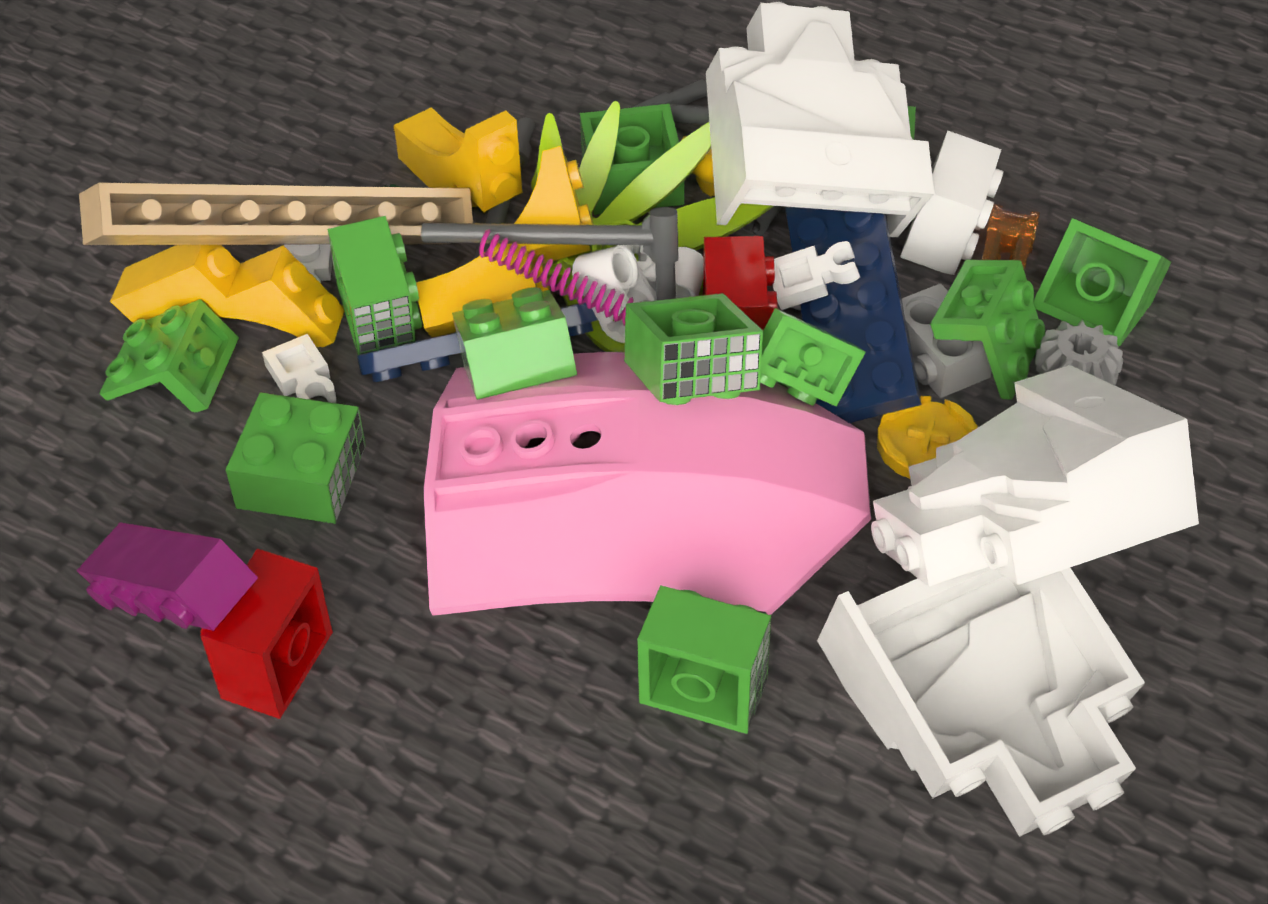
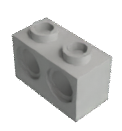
(938, 362)

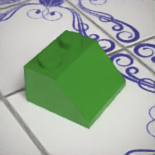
(1100, 281)

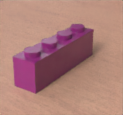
(166, 575)

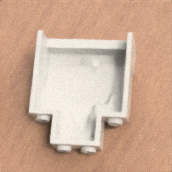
(811, 123)
(1044, 485)
(992, 689)

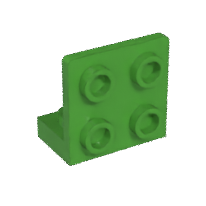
(994, 306)
(180, 349)
(807, 359)

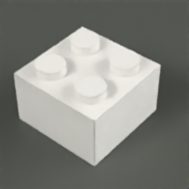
(945, 225)

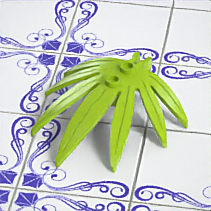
(642, 195)

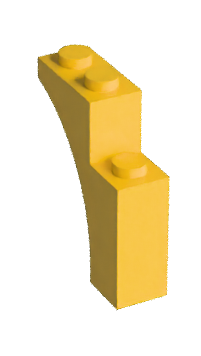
(479, 159)
(550, 203)
(263, 290)

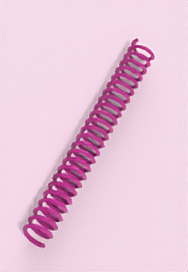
(551, 282)

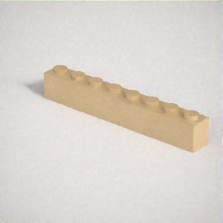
(257, 212)

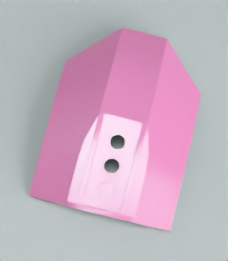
(683, 496)

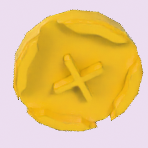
(916, 432)

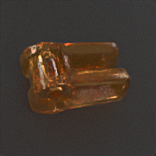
(1010, 233)

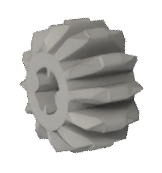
(1081, 348)

